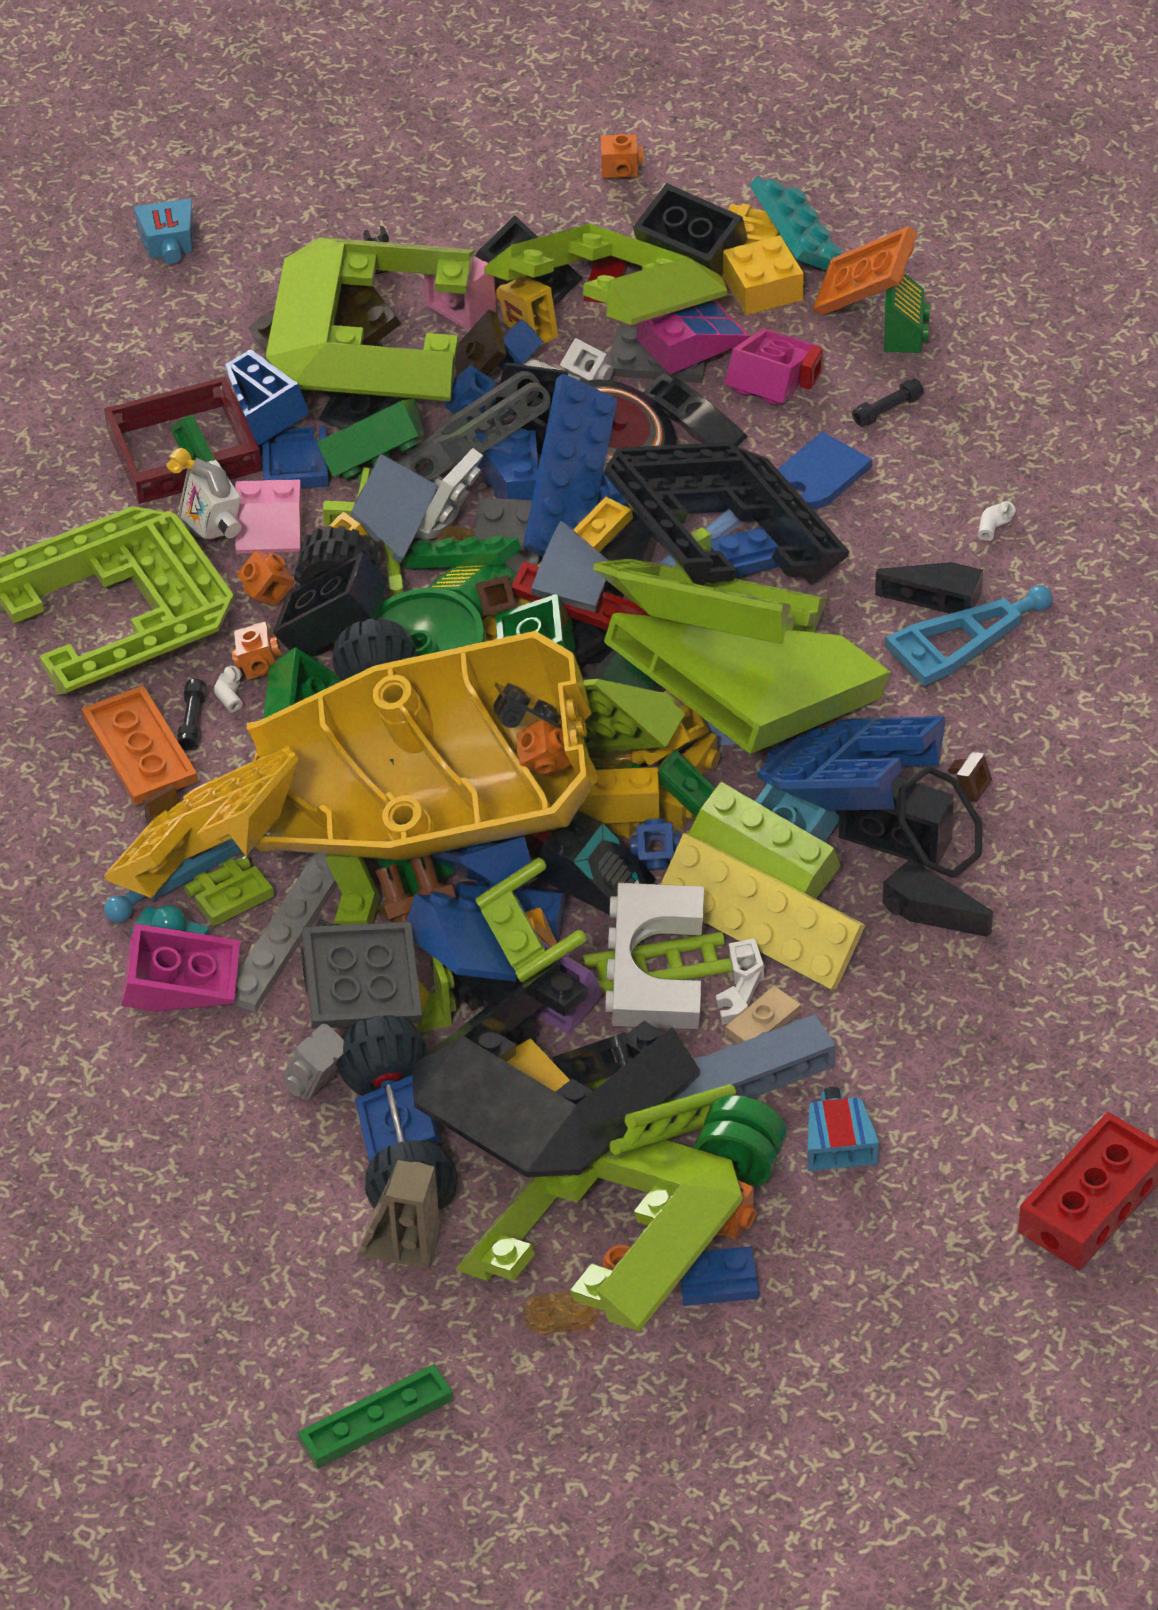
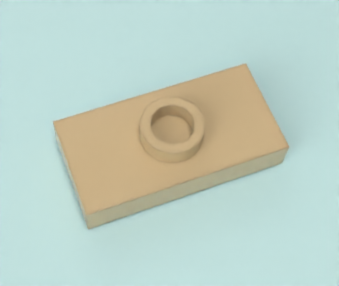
(766, 1014)

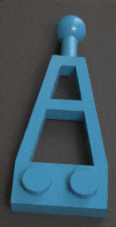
(929, 664)
(119, 907)

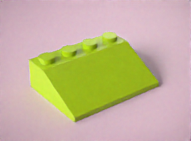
(628, 717)
(765, 841)

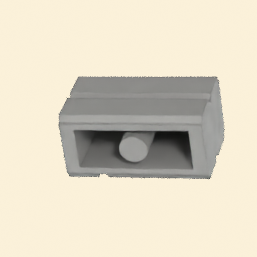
(313, 1062)

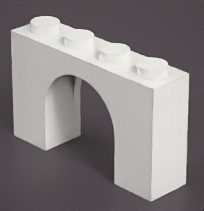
(640, 913)

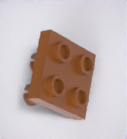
(397, 901)

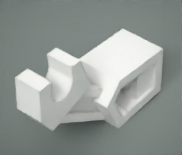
(742, 956)

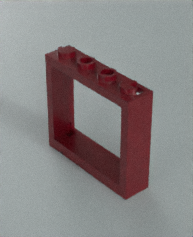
(175, 404)

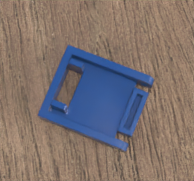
(296, 457)

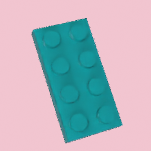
(796, 222)

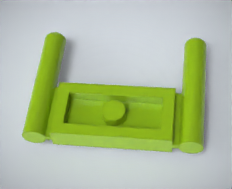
(514, 928)

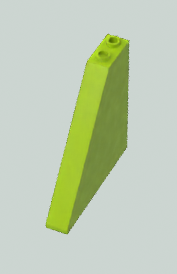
(749, 685)

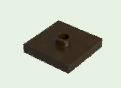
(481, 346)

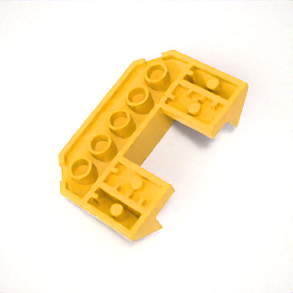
(229, 807)

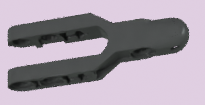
(456, 435)

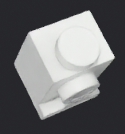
(581, 356)

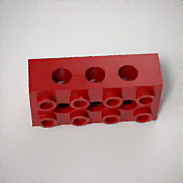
(1091, 1191)

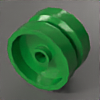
(746, 1134)

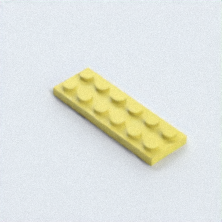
(758, 906)

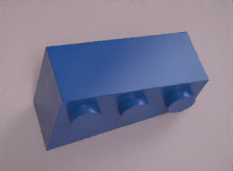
(266, 395)
(511, 465)

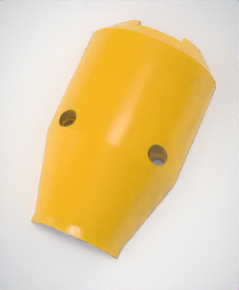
(453, 758)

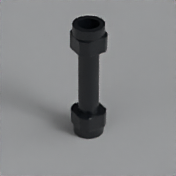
(866, 414)
(188, 733)

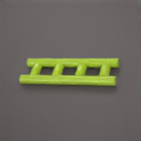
(672, 950)
(661, 1115)

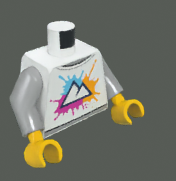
(208, 497)

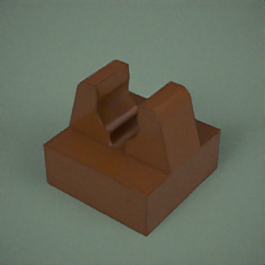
(972, 775)

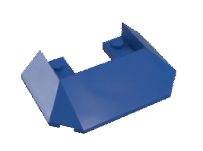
(854, 760)

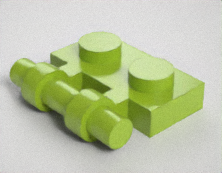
(229, 890)

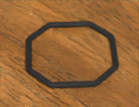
(901, 817)

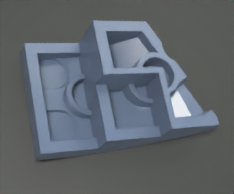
(393, 504)
(569, 571)

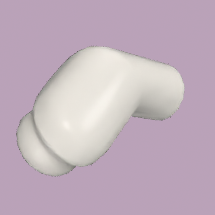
(995, 517)
(226, 688)

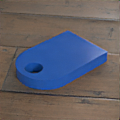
(824, 469)

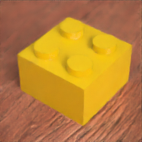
(763, 275)

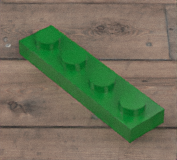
(458, 553)
(375, 1416)

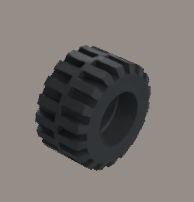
(331, 548)

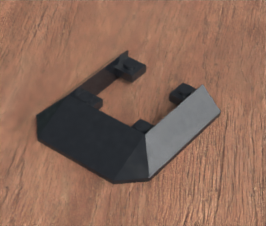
(684, 479)
(519, 1119)

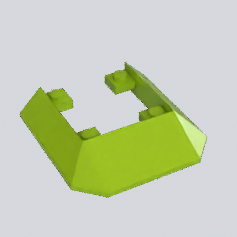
(661, 287)
(331, 356)
(136, 544)
(725, 606)
(684, 1210)

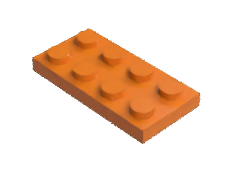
(865, 271)
(139, 744)

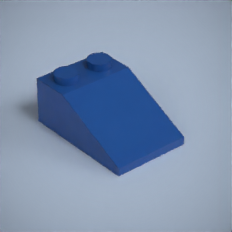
(458, 936)

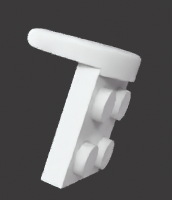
(449, 496)

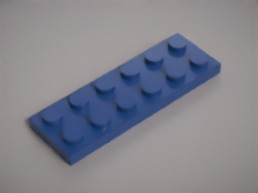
(570, 460)

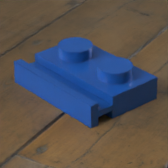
(747, 550)
(720, 1277)

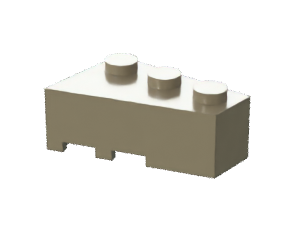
(405, 1219)

